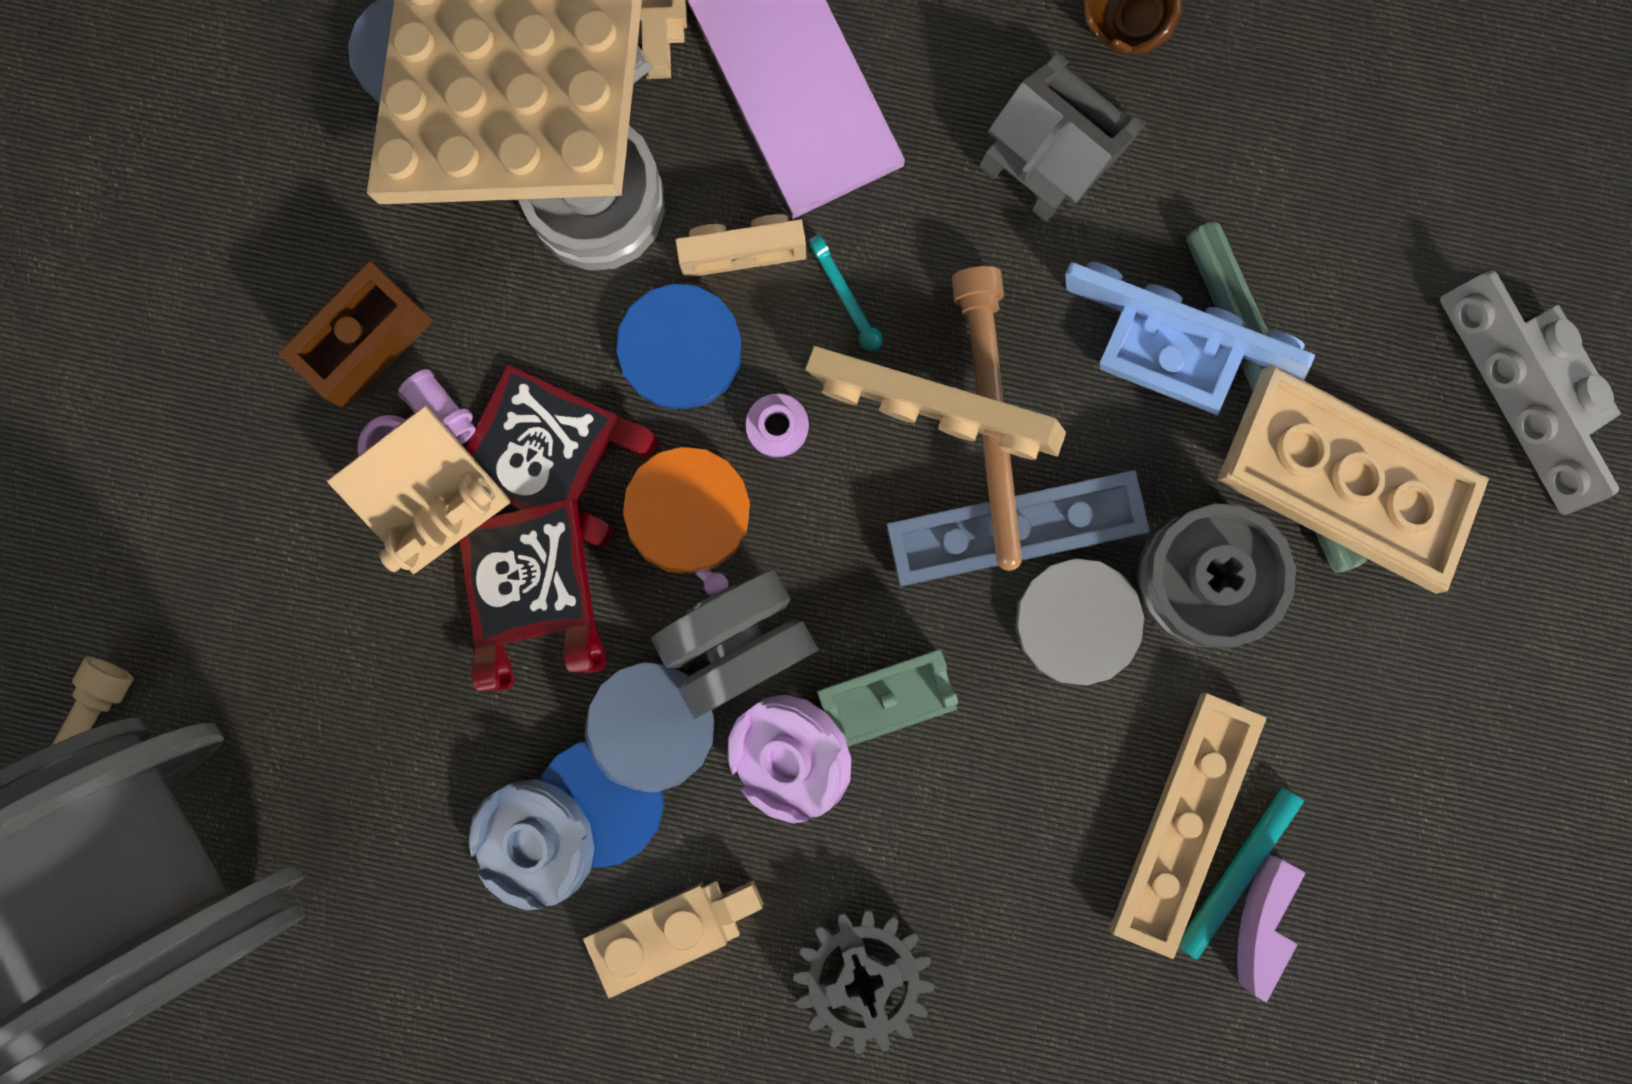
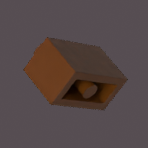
(356, 336)

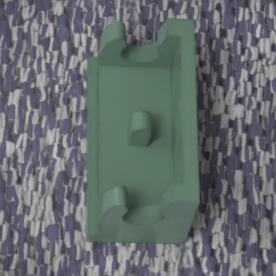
(890, 697)

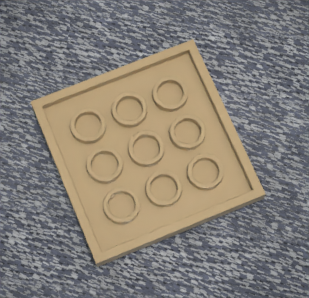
(505, 100)

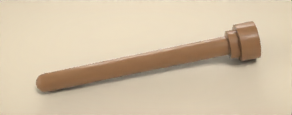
(979, 295)

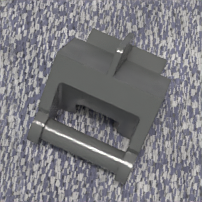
(1051, 143)

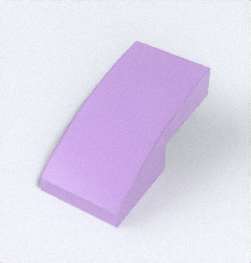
(1261, 949)

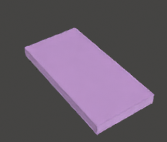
(799, 96)

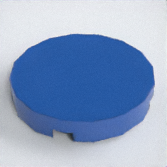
(679, 346)
(618, 816)

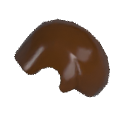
(1132, 25)

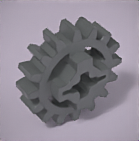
(834, 989)

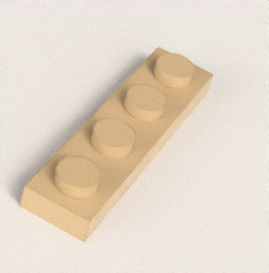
(959, 411)
(1187, 825)

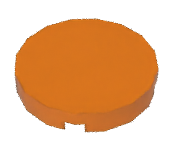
(686, 510)

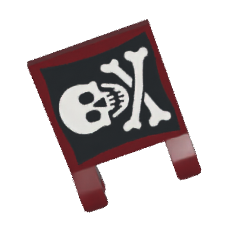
(547, 444)
(526, 583)

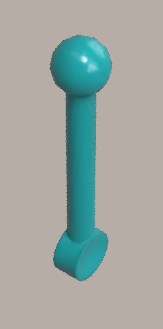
(869, 337)

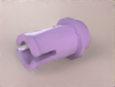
(424, 390)

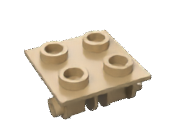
(418, 491)

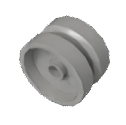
(604, 229)

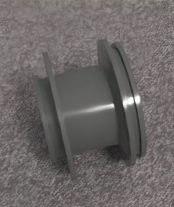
(111, 892)

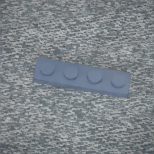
(1047, 524)

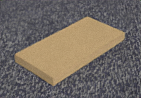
(1353, 479)

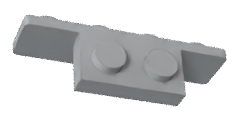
(1541, 386)

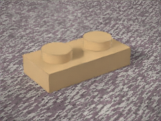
(766, 242)

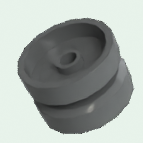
(1252, 571)
(731, 638)

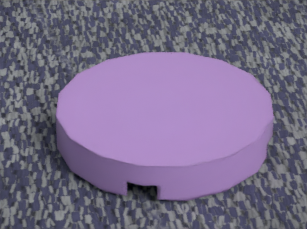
(789, 758)

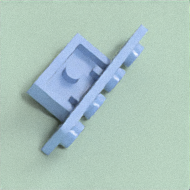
(1177, 346)

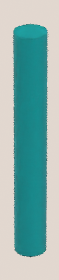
(1240, 872)

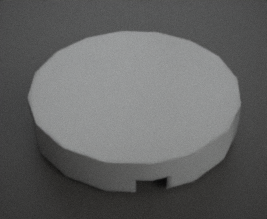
(1079, 622)

